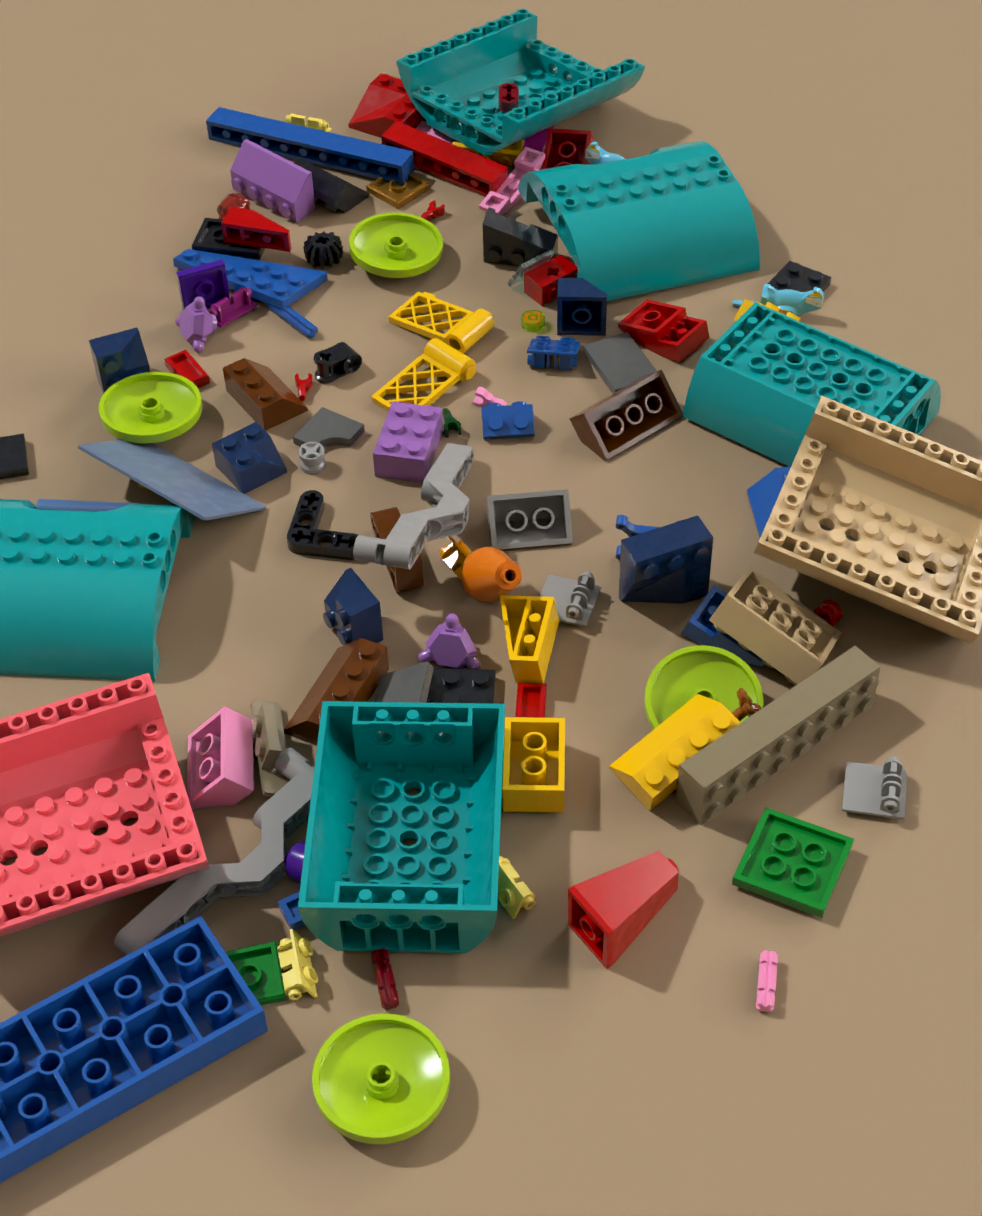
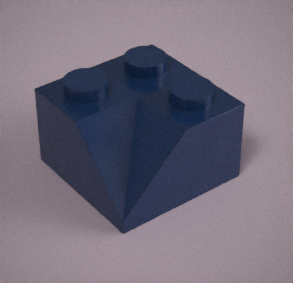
(580, 308)
(118, 357)
(248, 458)
(353, 610)

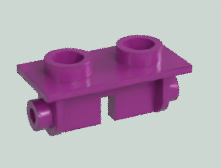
(228, 311)

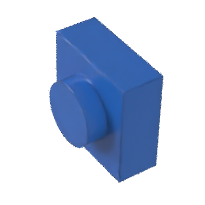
(289, 910)

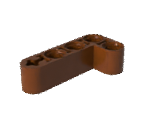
(402, 579)

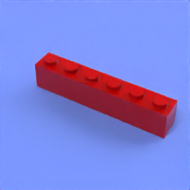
(447, 159)

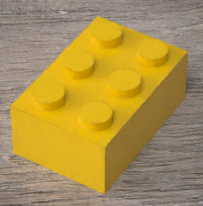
(534, 765)

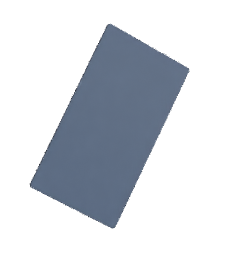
(173, 478)

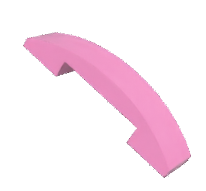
(508, 194)

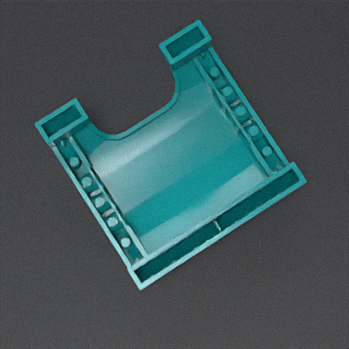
(650, 219)
(85, 588)

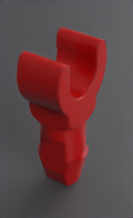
(433, 211)
(303, 386)

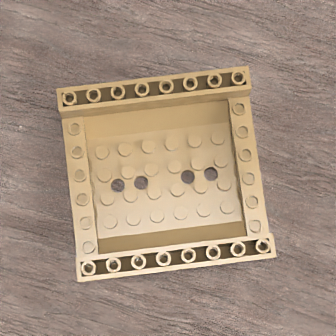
(897, 501)

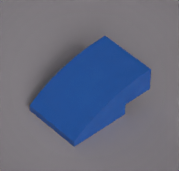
(705, 633)

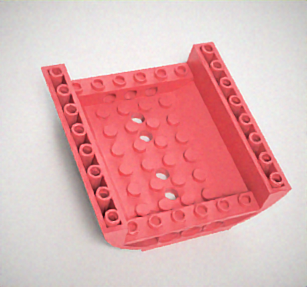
(82, 770)

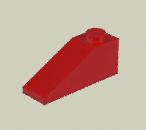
(253, 229)

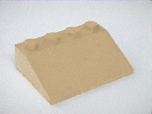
(775, 627)

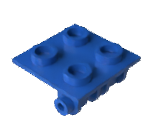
(543, 345)

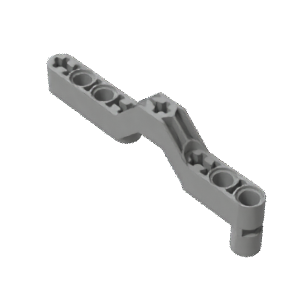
(417, 528)
(250, 877)

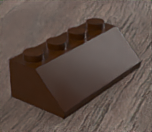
(627, 415)
(348, 677)

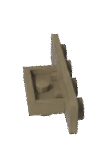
(270, 743)

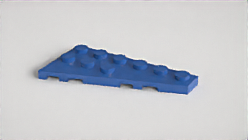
(268, 281)

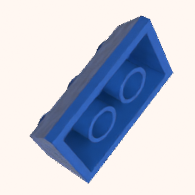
(764, 494)

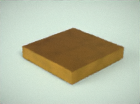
(397, 194)

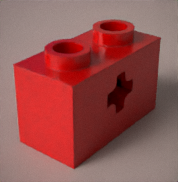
(542, 281)

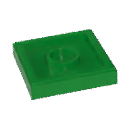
(261, 971)

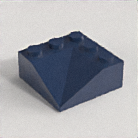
(667, 563)

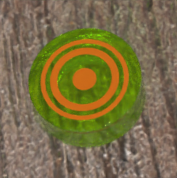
(533, 320)

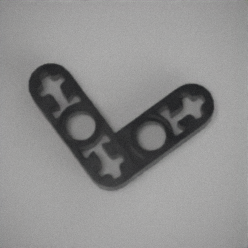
(310, 532)

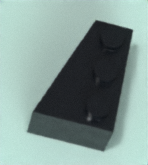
(513, 242)

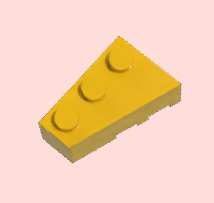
(530, 635)

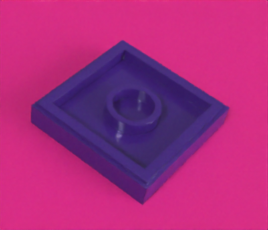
(203, 281)

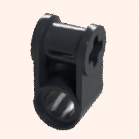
(337, 361)

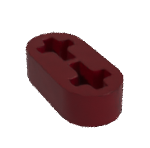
(508, 97)

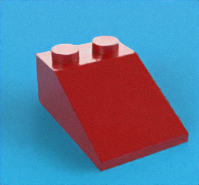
(566, 147)

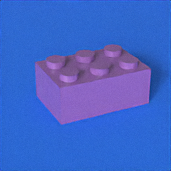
(408, 442)

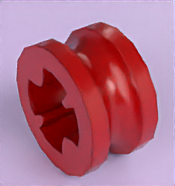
(829, 611)

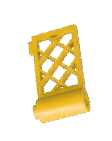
(461, 333)
(443, 362)

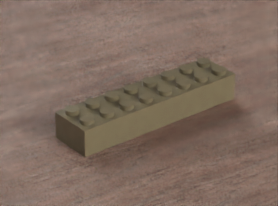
(777, 735)

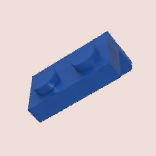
(508, 420)

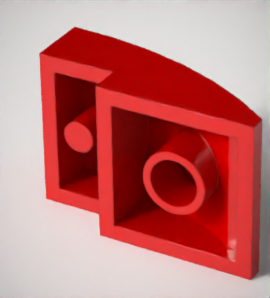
(665, 329)

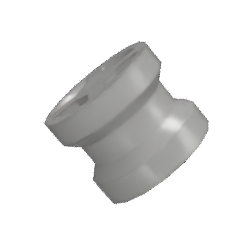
(312, 458)

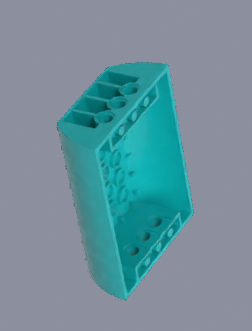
(357, 876)

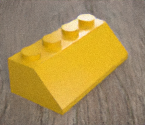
(654, 762)

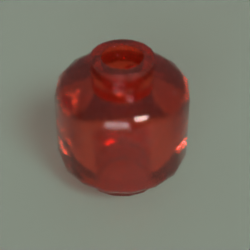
(234, 200)

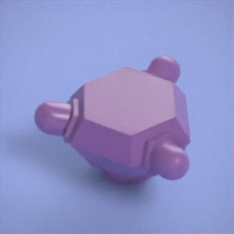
(196, 323)
(450, 646)

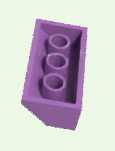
(273, 181)

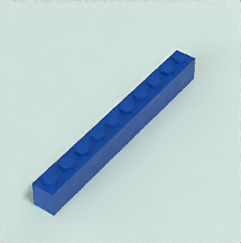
(312, 145)

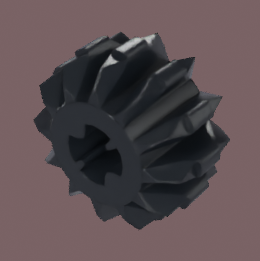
(323, 249)

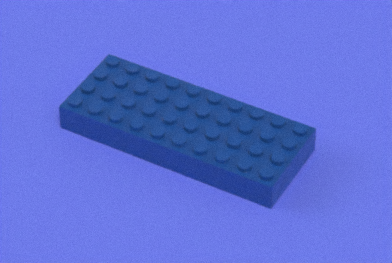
(118, 1041)

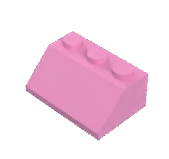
(220, 760)

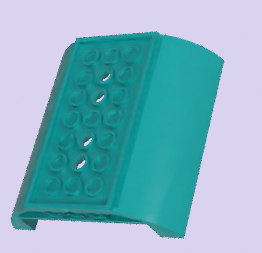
(460, 81)

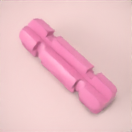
(767, 981)

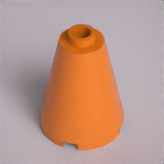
(489, 574)

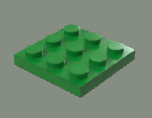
(793, 862)

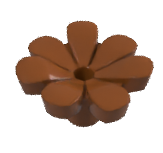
(745, 707)

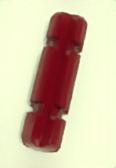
(385, 978)

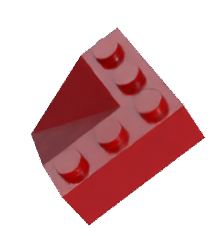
(383, 106)

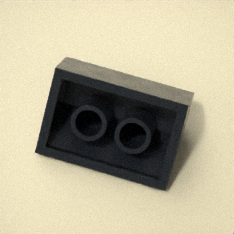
(332, 189)

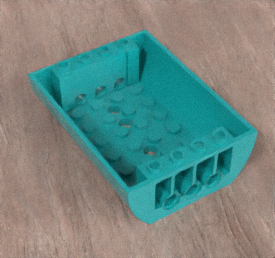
(771, 400)

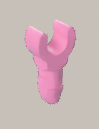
(483, 398)

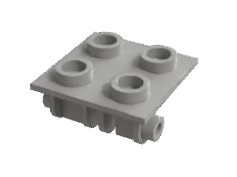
(572, 597)
(875, 789)

